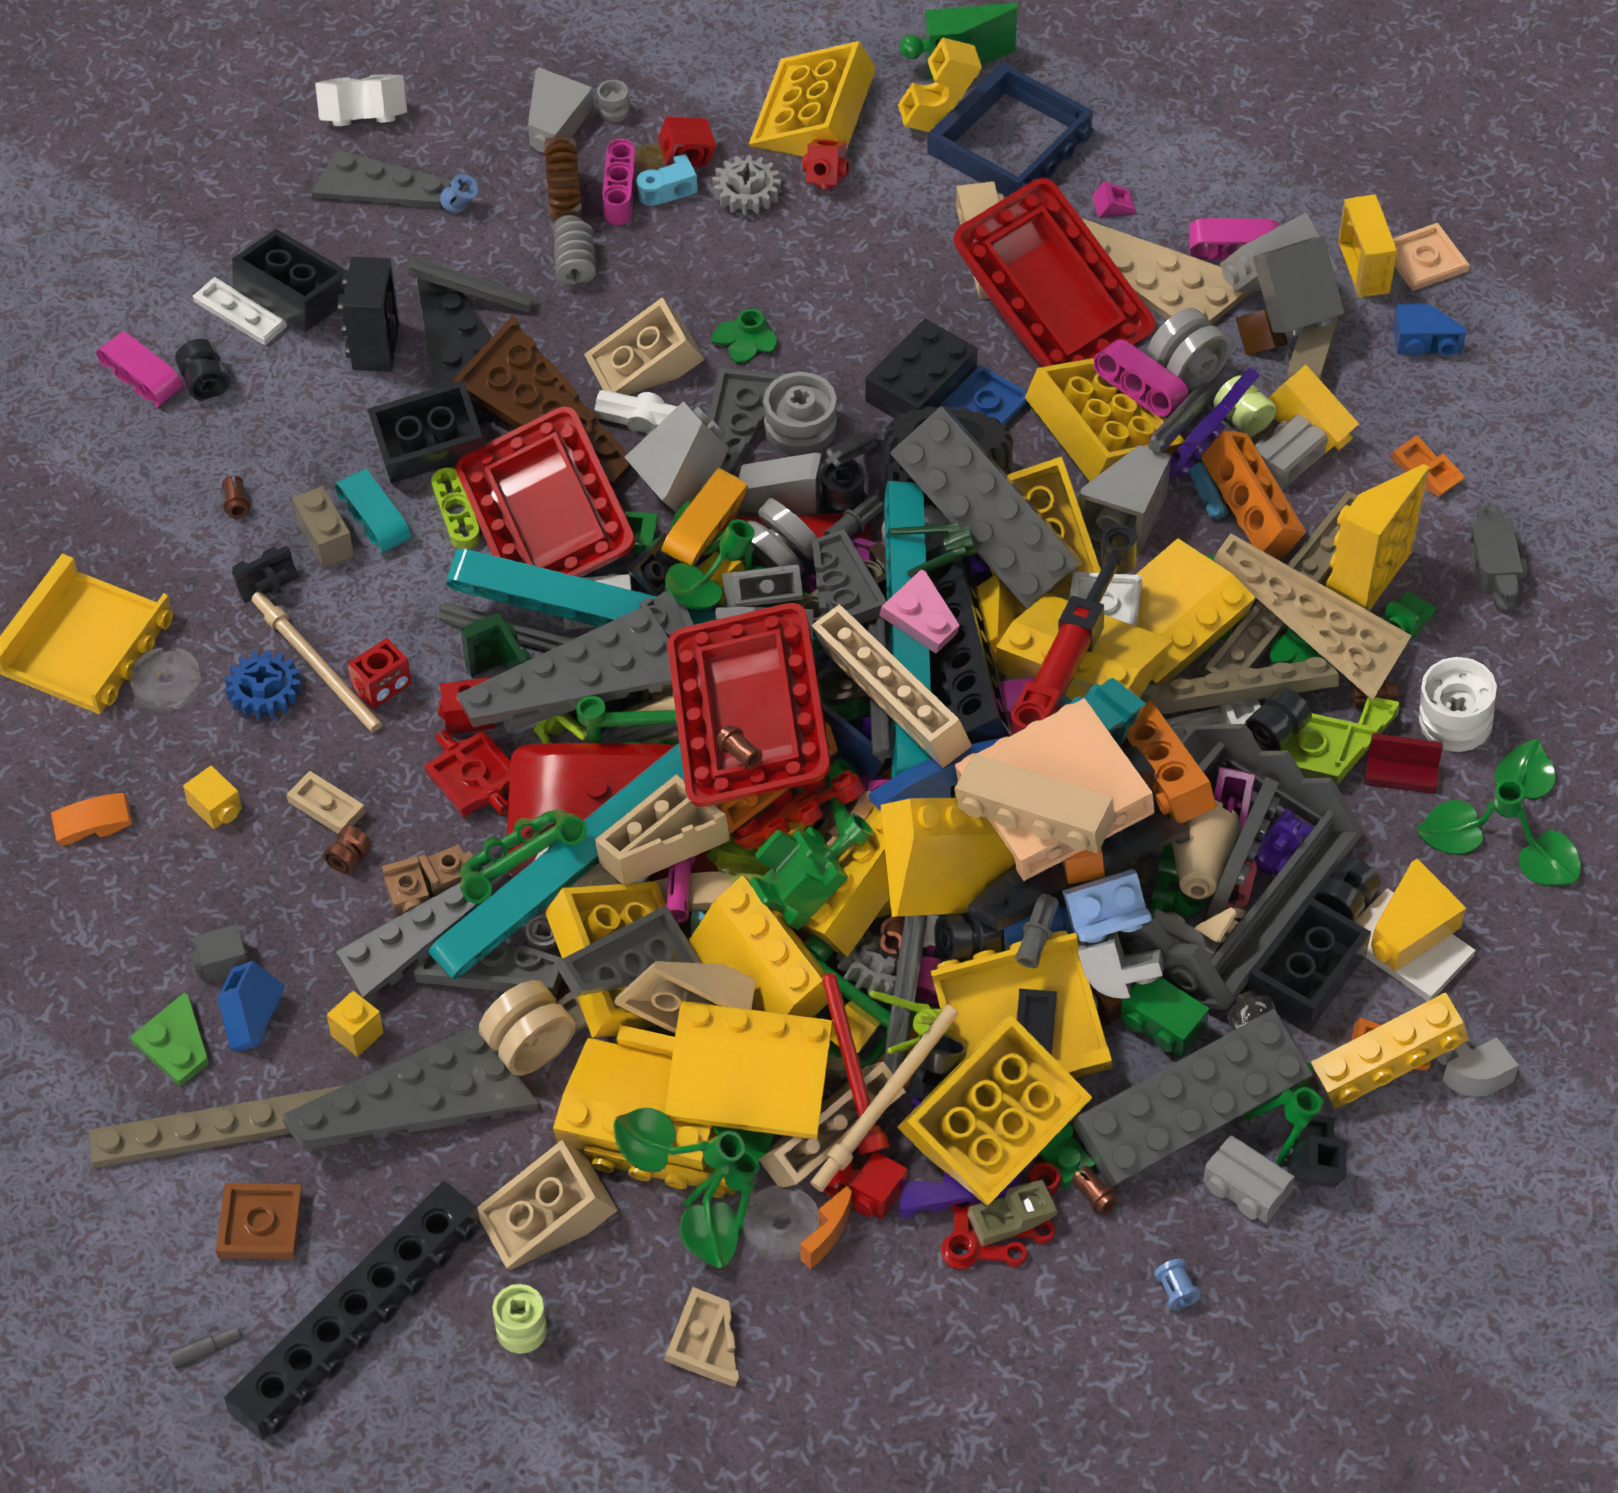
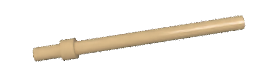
(279, 620)
(841, 1154)

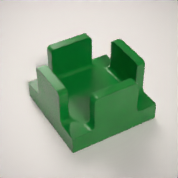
(800, 875)

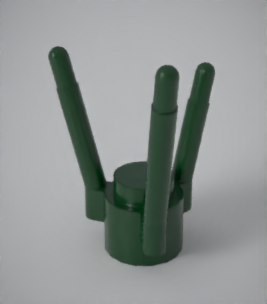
(958, 544)

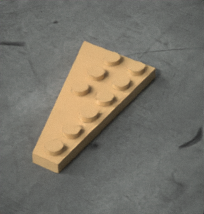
(1167, 278)
(1337, 628)

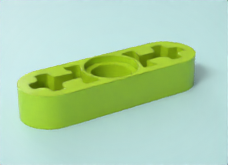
(450, 520)

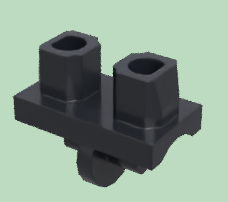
(265, 573)

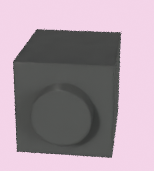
(218, 953)

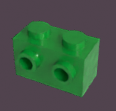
(1165, 1015)

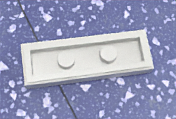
(239, 311)

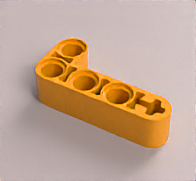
(705, 517)

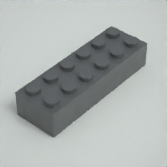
(981, 496)
(1191, 1098)

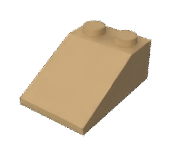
(645, 351)
(664, 985)
(546, 1206)

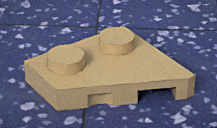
(705, 1339)

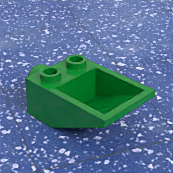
(986, 27)

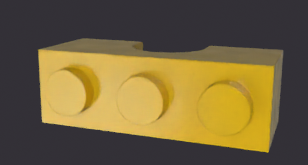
(953, 70)

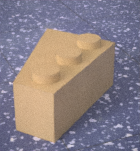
(660, 834)

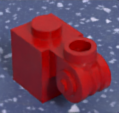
(873, 1186)

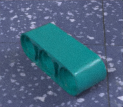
(374, 510)

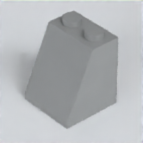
(1240, 268)
(680, 455)
(1127, 494)

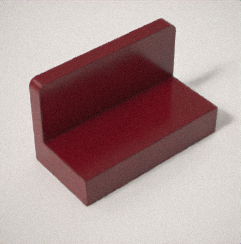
(1403, 763)

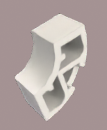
(353, 99)

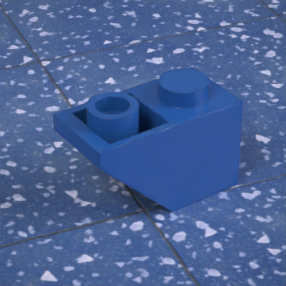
(1426, 330)
(247, 1004)

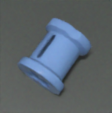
(461, 202)
(1177, 1283)

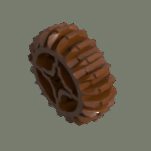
(562, 177)

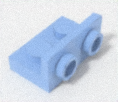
(1106, 906)

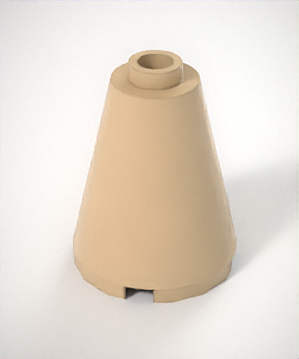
(1206, 854)

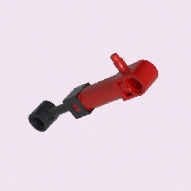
(1077, 633)

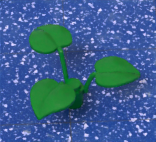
(695, 589)
(1520, 775)
(706, 1230)

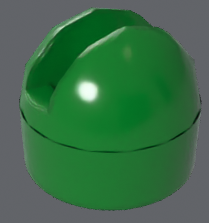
(1187, 906)

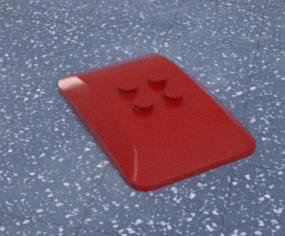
(1051, 276)
(546, 497)
(757, 677)
(578, 781)

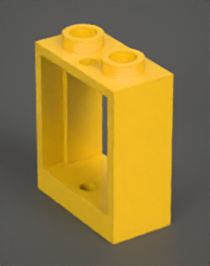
(1367, 245)

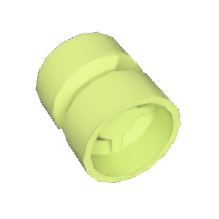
(1252, 412)
(519, 1318)

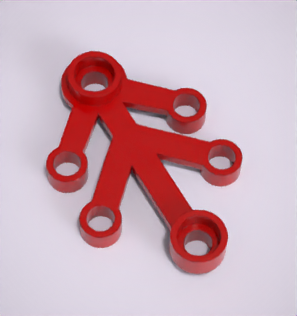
(797, 809)
(971, 1243)

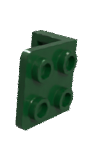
(491, 644)

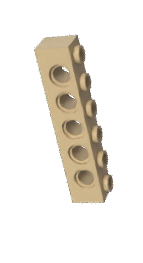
(891, 686)

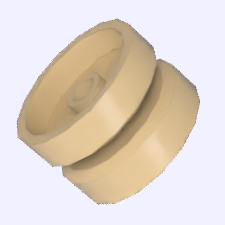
(527, 1027)

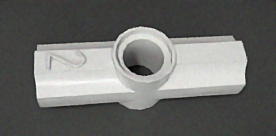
(639, 412)

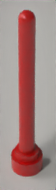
(874, 1139)

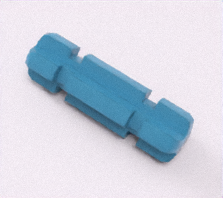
(1208, 492)

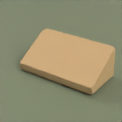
(1222, 925)

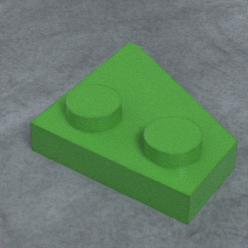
(173, 1041)

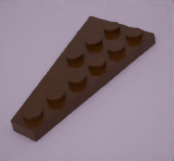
(522, 385)

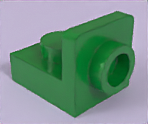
(644, 526)
(1409, 613)
(1065, 1155)

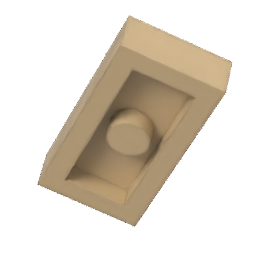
(325, 802)

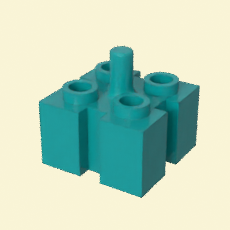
(1114, 707)

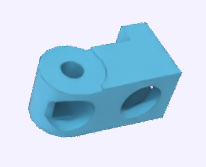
(667, 182)

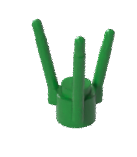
(1299, 1110)
(739, 1179)

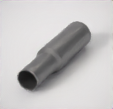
(203, 1346)

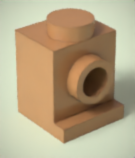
(443, 869)
(405, 885)

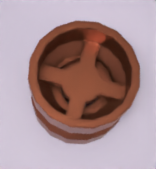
(347, 850)

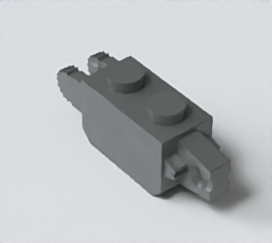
(1496, 557)

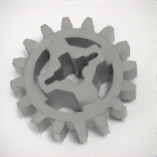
(746, 184)
(870, 965)

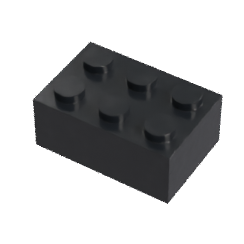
(288, 279)
(369, 314)
(920, 371)
(426, 431)
(1309, 962)

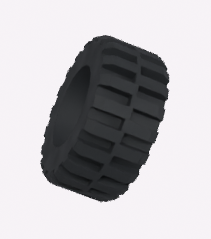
(986, 430)

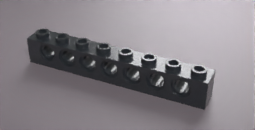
(968, 656)
(332, 1316)

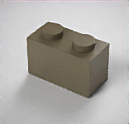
(322, 527)

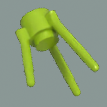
(557, 725)
(921, 1023)

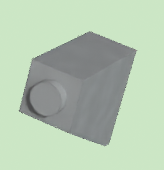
(557, 107)
(788, 480)

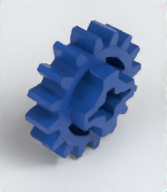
(263, 685)

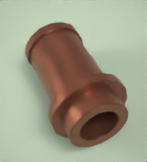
(236, 503)
(1387, 691)
(732, 740)
(892, 934)
(1101, 1197)

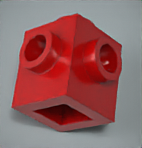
(826, 163)

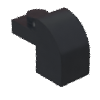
(1317, 1155)

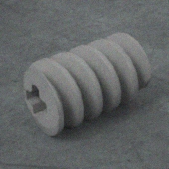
(573, 250)

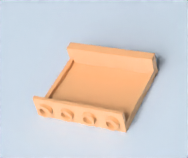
(1078, 751)

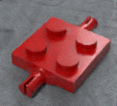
(471, 773)

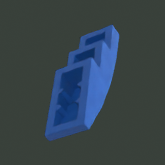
(924, 780)

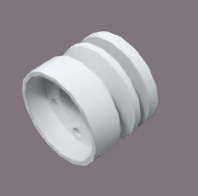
(1457, 703)

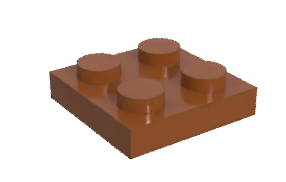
(259, 1221)

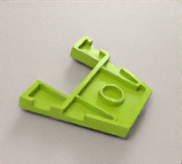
(1333, 746)

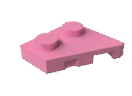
(921, 613)

